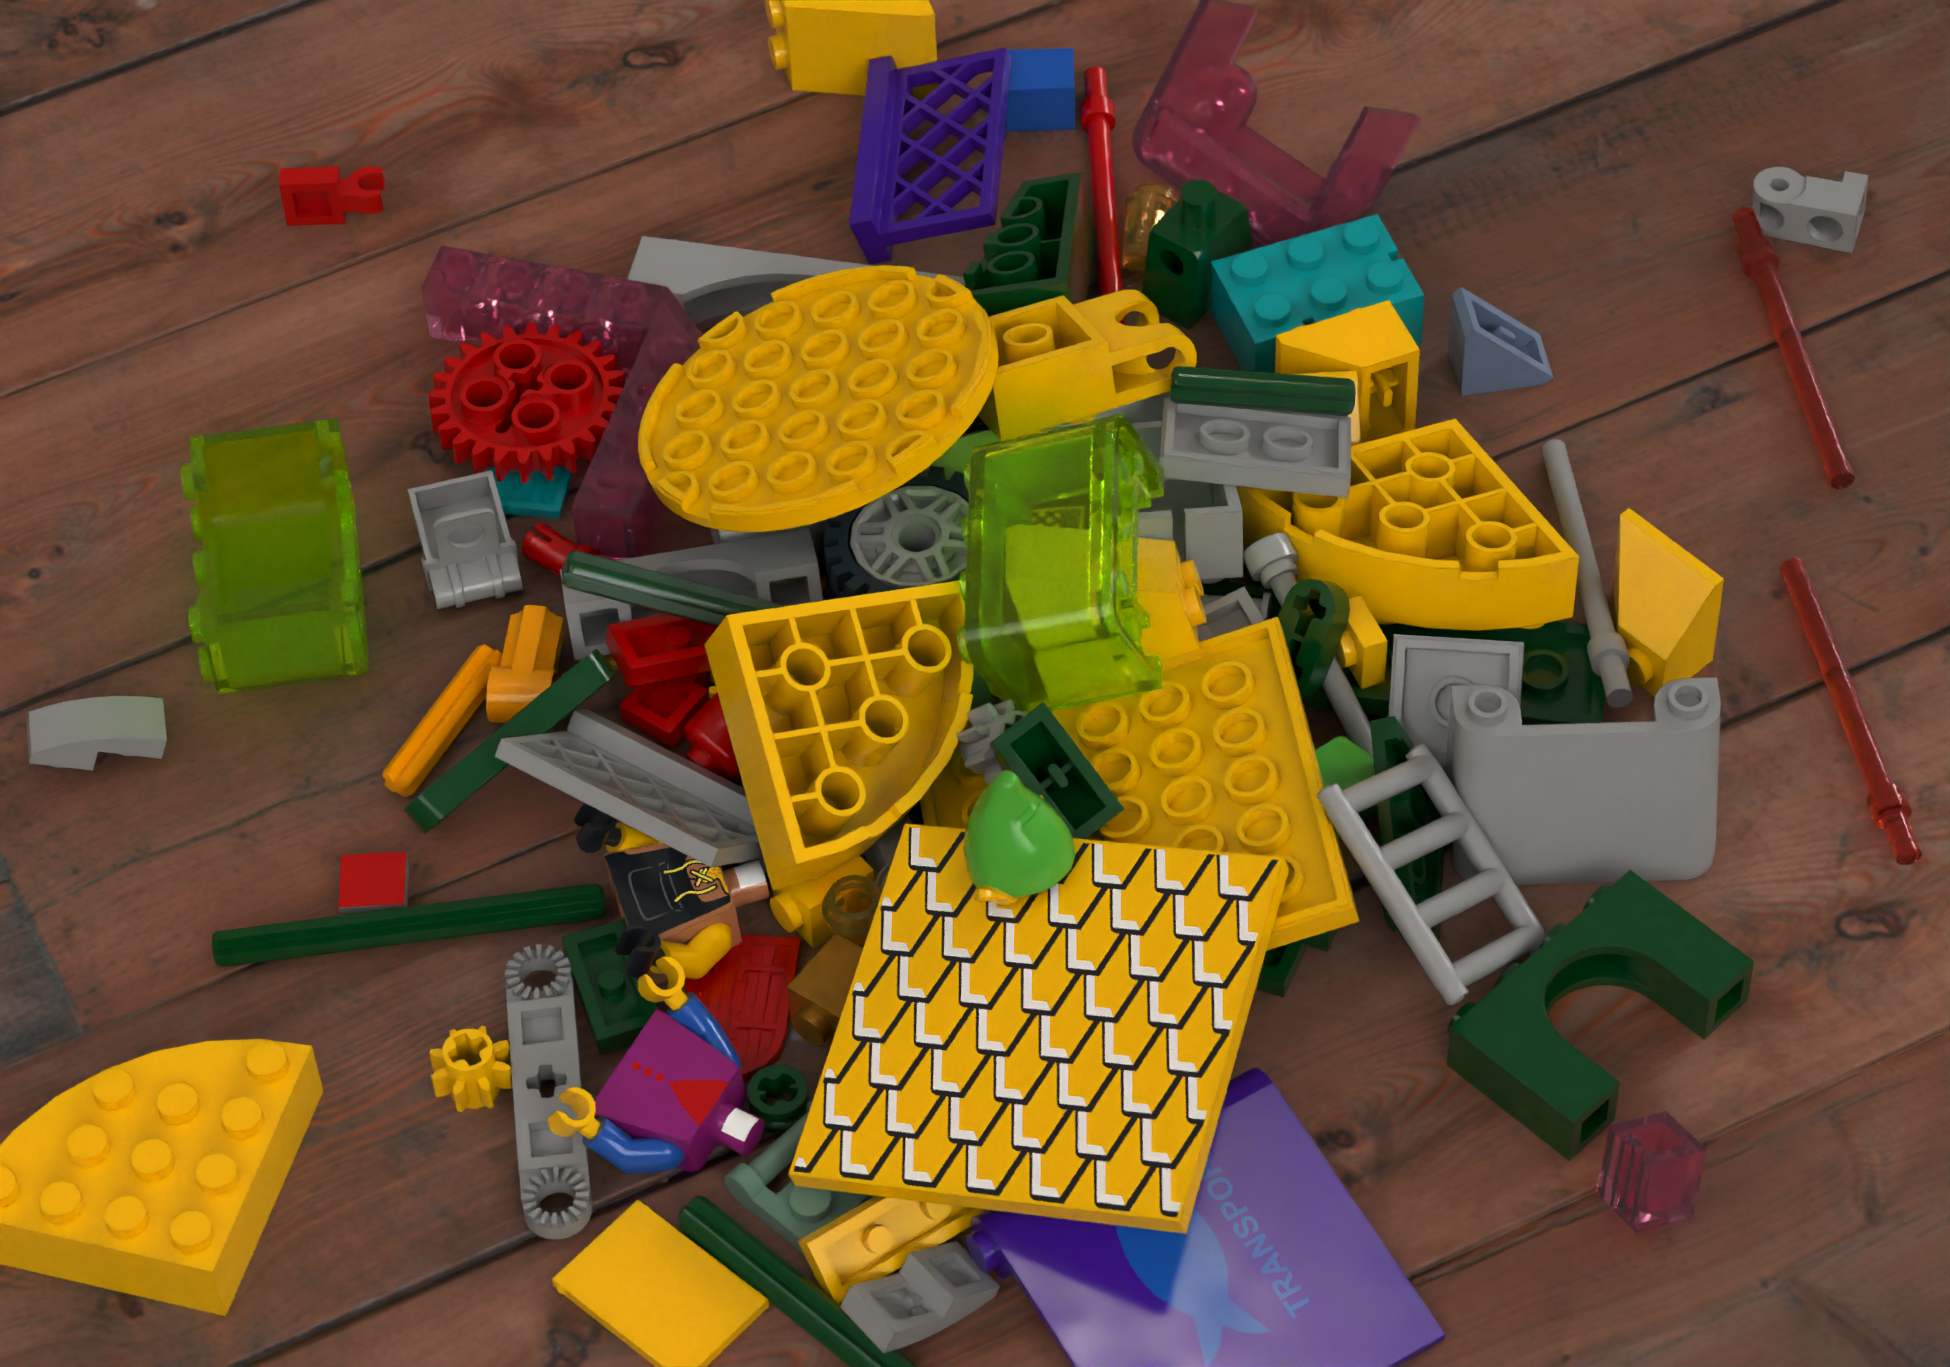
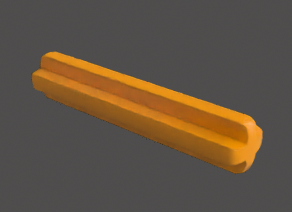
(441, 723)

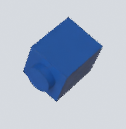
(1041, 90)

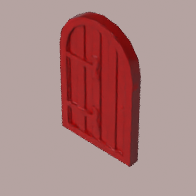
(751, 997)

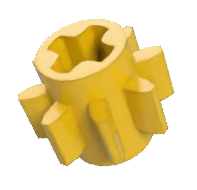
(471, 1068)

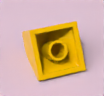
(1662, 605)

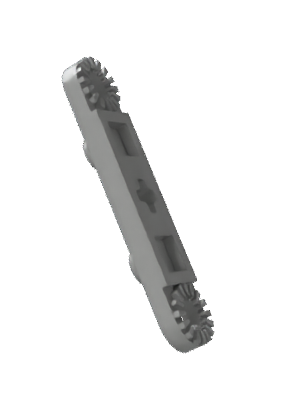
(542, 1049)

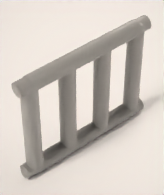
(1416, 920)

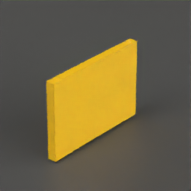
(660, 1291)

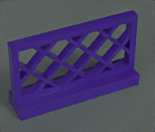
(889, 153)

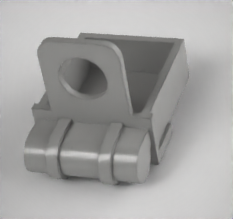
(465, 540)

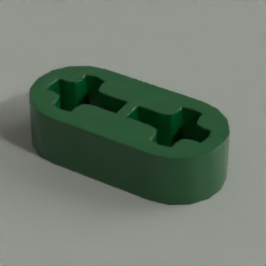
(1314, 639)

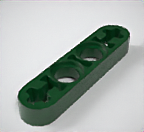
(536, 718)

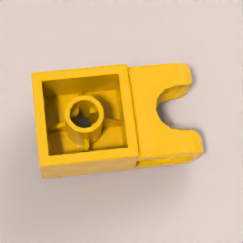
(1077, 361)

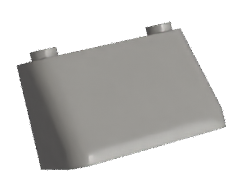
(1589, 794)

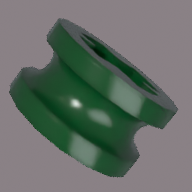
(773, 1082)

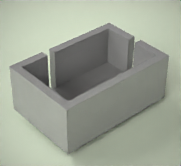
(1198, 516)

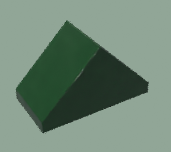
(1056, 769)

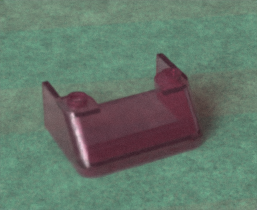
(1200, 132)

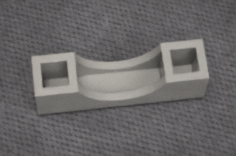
(764, 567)

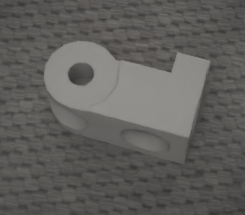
(1810, 207)

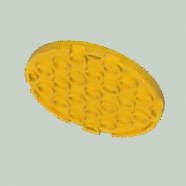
(818, 399)

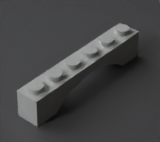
(721, 279)

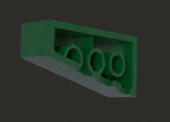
(1038, 250)

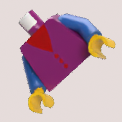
(670, 1092)

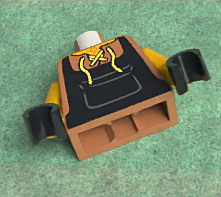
(669, 898)

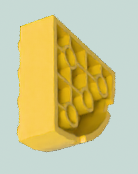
(1426, 536)
(840, 717)
(159, 1170)

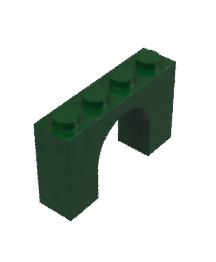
(1620, 939)

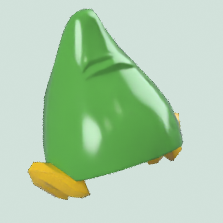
(1015, 842)

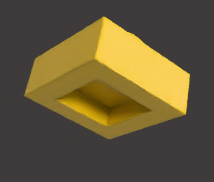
(1363, 646)

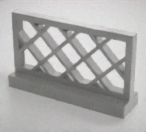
(642, 787)

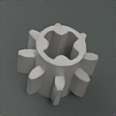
(987, 724)

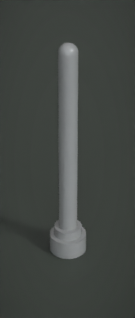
(1273, 564)

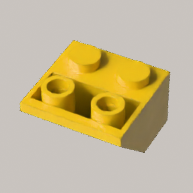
(1376, 347)

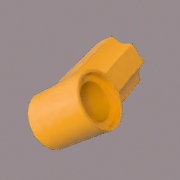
(527, 662)

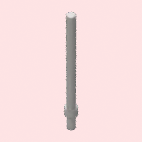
(1606, 648)

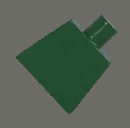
(1182, 244)

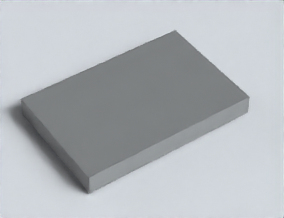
(1257, 448)

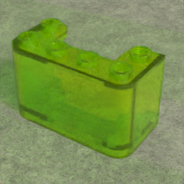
(275, 557)
(1058, 565)

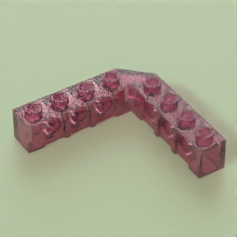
(630, 318)

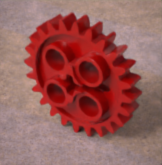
(525, 402)

